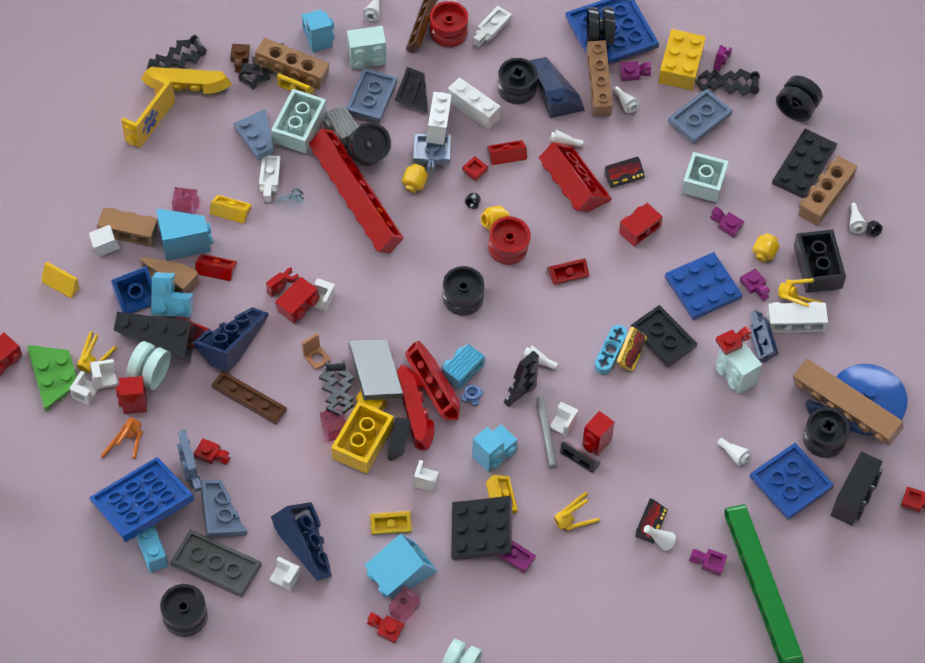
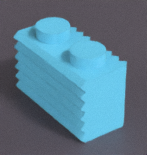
(463, 365)
(152, 549)

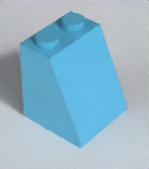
(183, 234)
(399, 565)

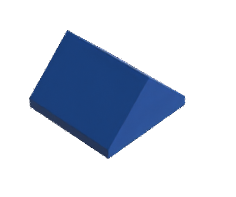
(133, 290)

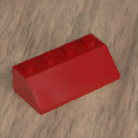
(574, 177)

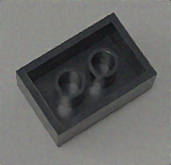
(819, 259)
(857, 489)

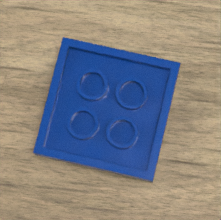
(703, 285)
(791, 481)

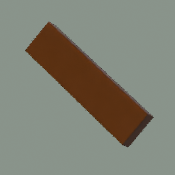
(420, 26)
(249, 397)

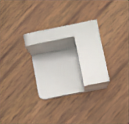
(104, 241)
(326, 293)
(103, 374)
(83, 389)
(564, 419)
(425, 478)
(285, 574)

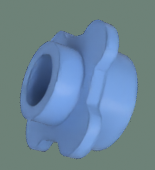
(472, 389)

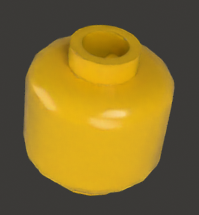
(414, 178)
(491, 215)
(766, 247)

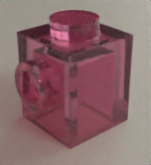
(185, 200)
(331, 425)

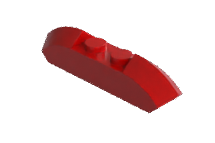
(433, 381)
(420, 425)

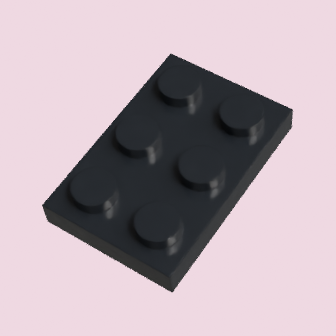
(665, 336)

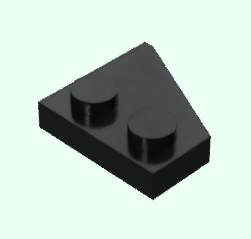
(413, 90)

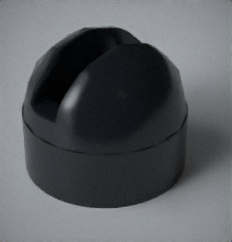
(469, 201)
(876, 225)

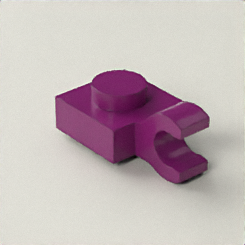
(721, 57)
(631, 70)
(727, 223)
(754, 282)
(712, 560)

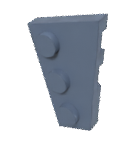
(256, 134)
(219, 512)

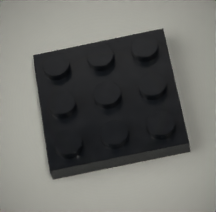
(481, 528)

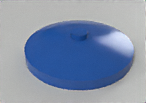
(878, 386)

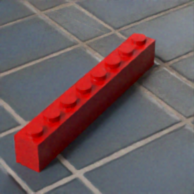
(356, 191)

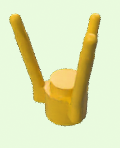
(789, 292)
(86, 357)
(565, 518)

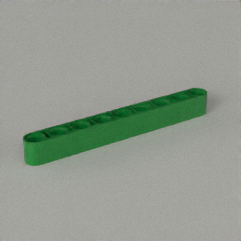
(763, 585)

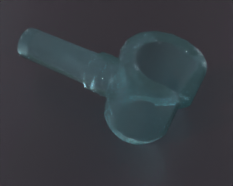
(295, 194)

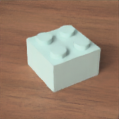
(366, 47)
(705, 177)
(739, 368)

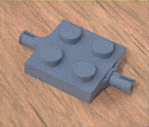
(431, 153)
(188, 462)

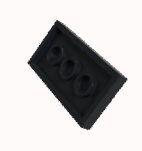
(804, 163)

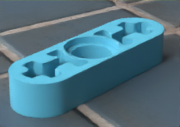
(611, 357)

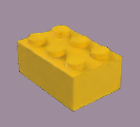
(682, 59)
(362, 437)

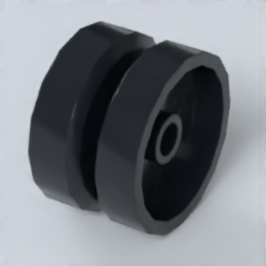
(601, 26)
(517, 80)
(799, 98)
(368, 133)
(463, 290)
(826, 432)
(183, 610)

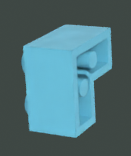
(318, 30)
(166, 301)
(493, 447)

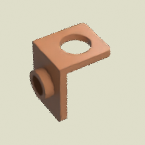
(312, 347)

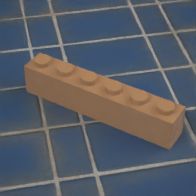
(854, 405)

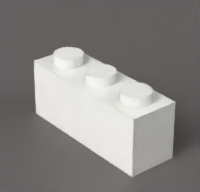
(474, 103)
(438, 118)
(797, 318)

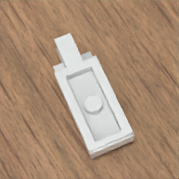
(491, 25)
(269, 176)

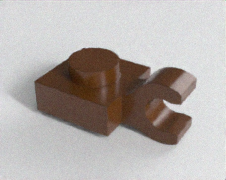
(240, 54)

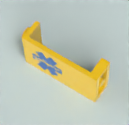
(138, 132)

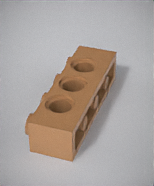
(292, 63)
(599, 78)
(834, 187)

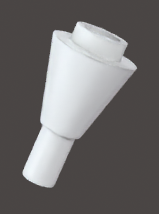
(372, 11)
(627, 101)
(562, 138)
(857, 222)
(543, 360)
(738, 454)
(663, 538)

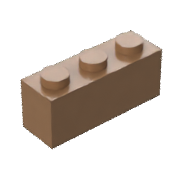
(130, 226)

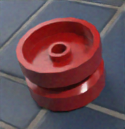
(448, 24)
(509, 240)

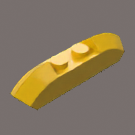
(190, 79)

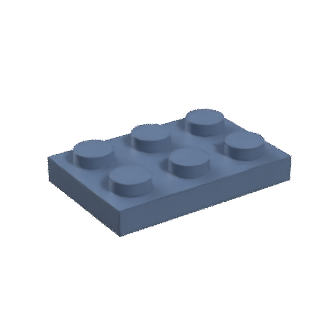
(372, 95)
(700, 116)

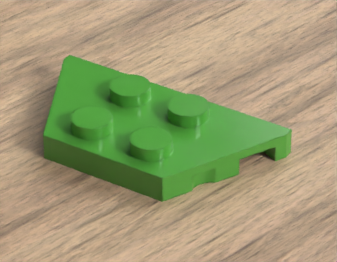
(53, 373)

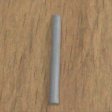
(546, 432)

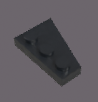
(524, 377)

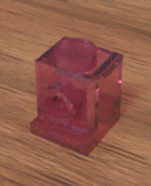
(411, 601)

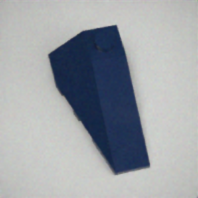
(555, 90)
(227, 343)
(299, 530)

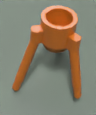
(130, 430)

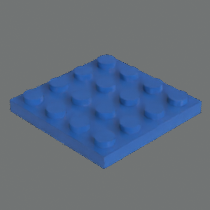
(631, 33)
(141, 499)

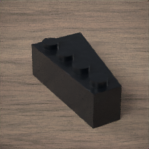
(166, 333)

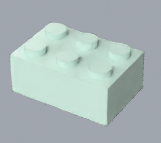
(299, 121)

